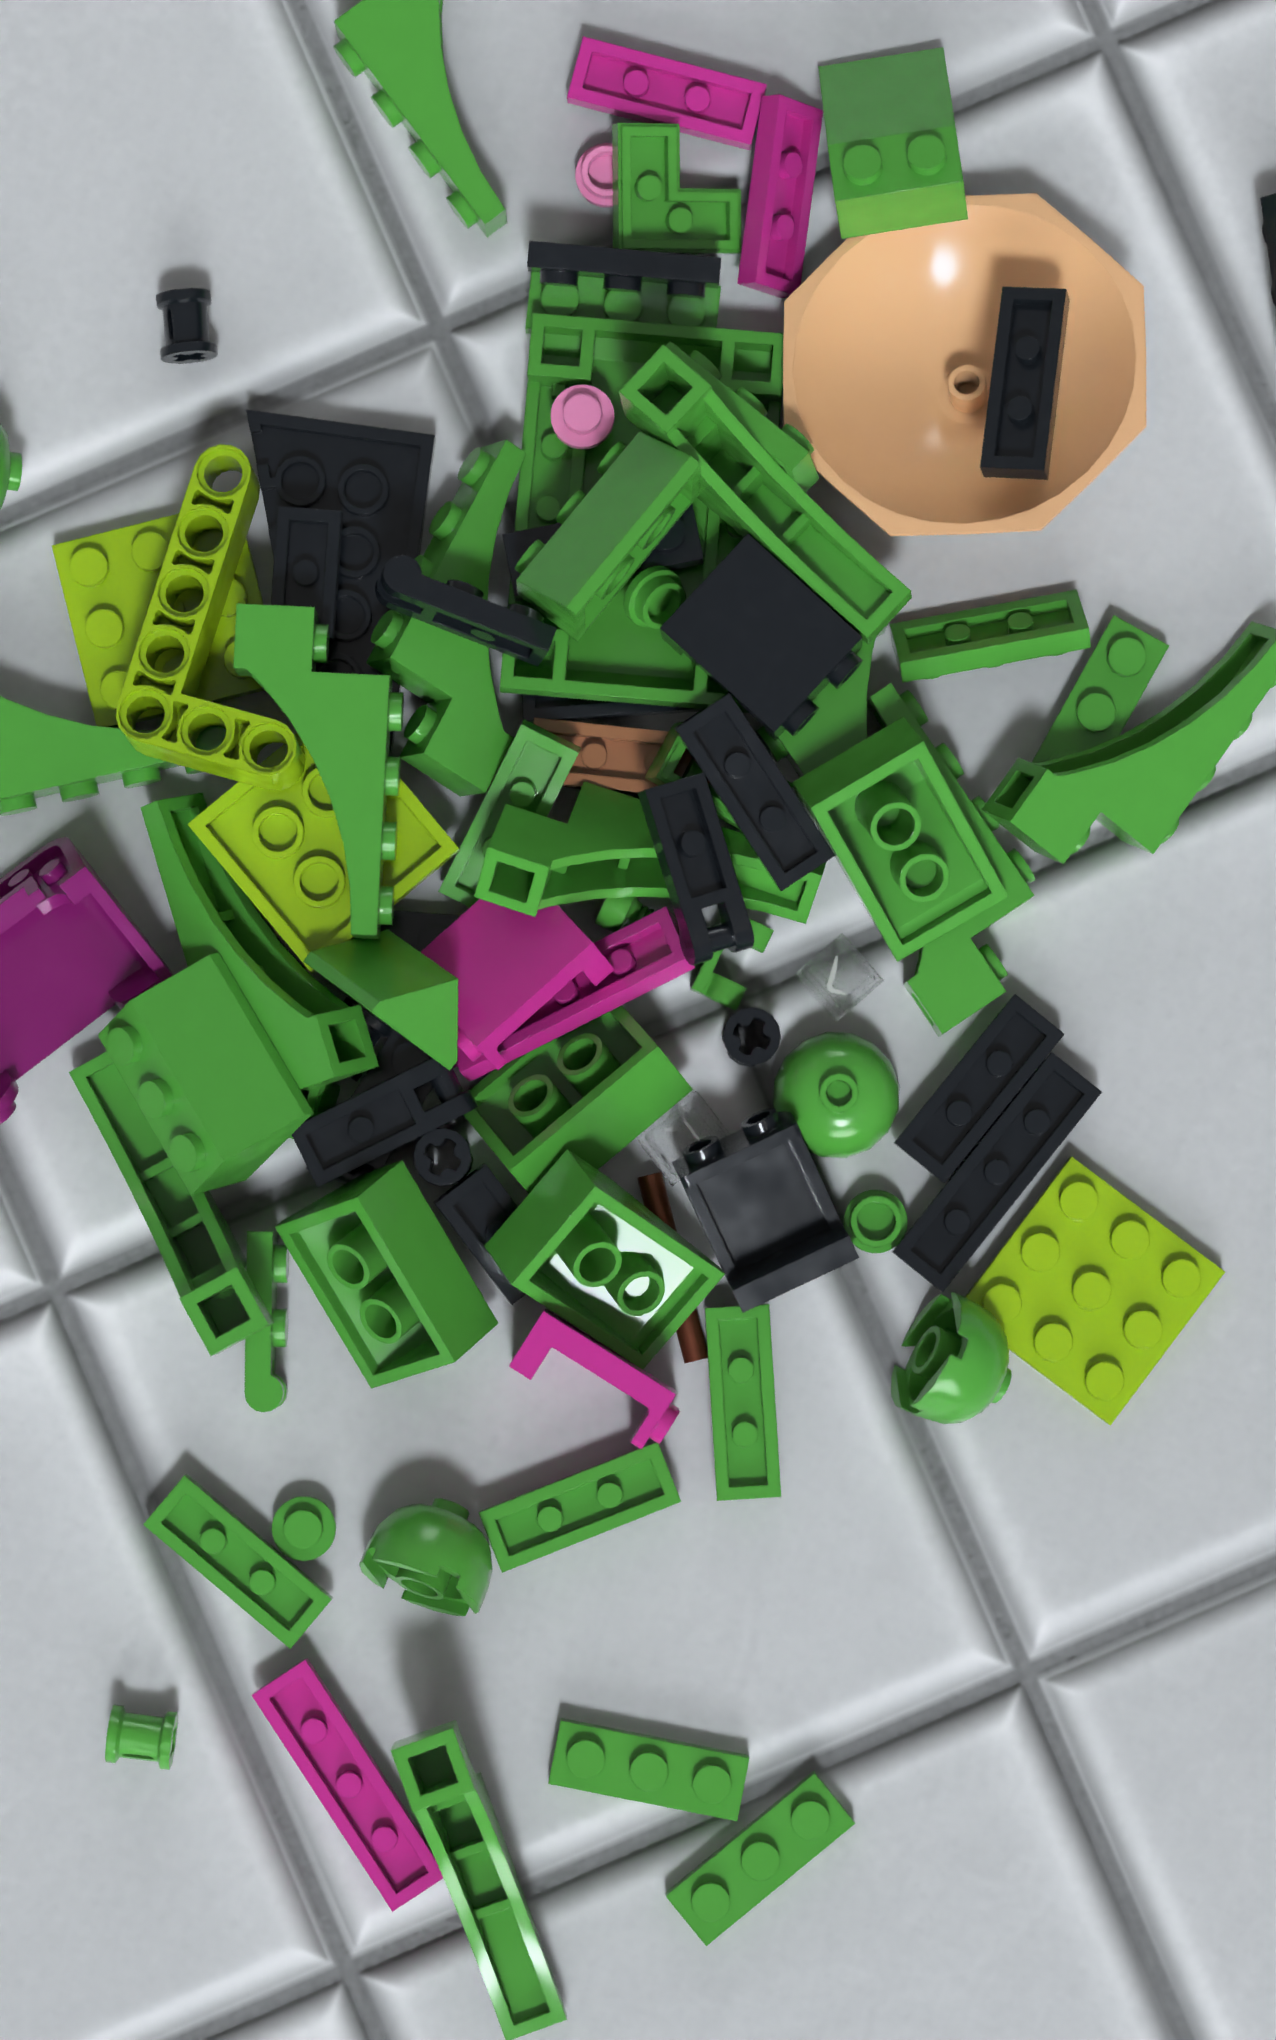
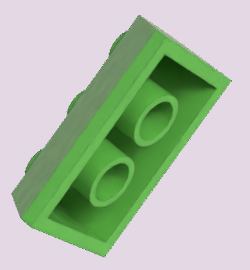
(608, 532)
(205, 1075)
(576, 1094)
(387, 1276)

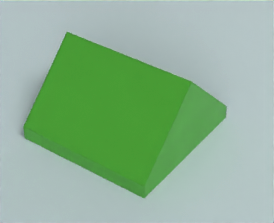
(397, 988)

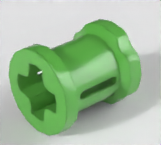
(141, 1737)

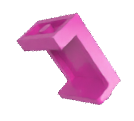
(510, 969)
(554, 1332)

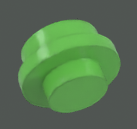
(653, 597)
(875, 1221)
(304, 1528)

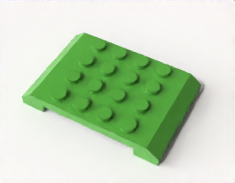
(615, 655)

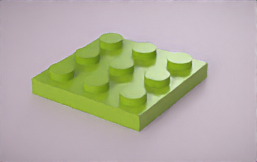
(107, 597)
(293, 859)
(1093, 1289)

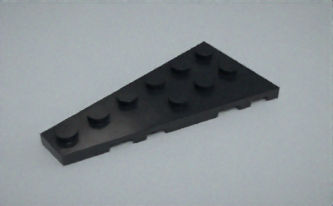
(380, 487)

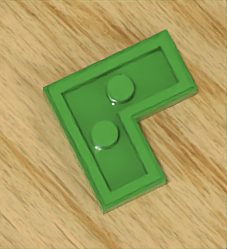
(651, 206)

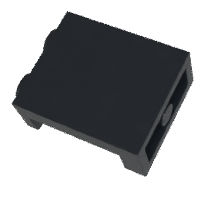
(764, 638)
(764, 1208)

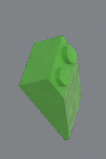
(892, 143)
(900, 838)
(602, 1260)

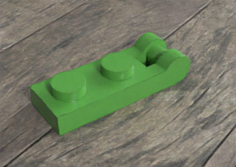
(266, 1267)

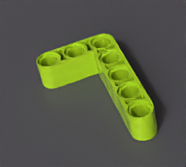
(194, 634)

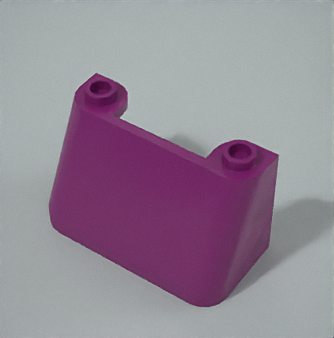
(62, 958)

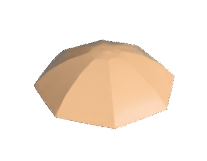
(898, 356)

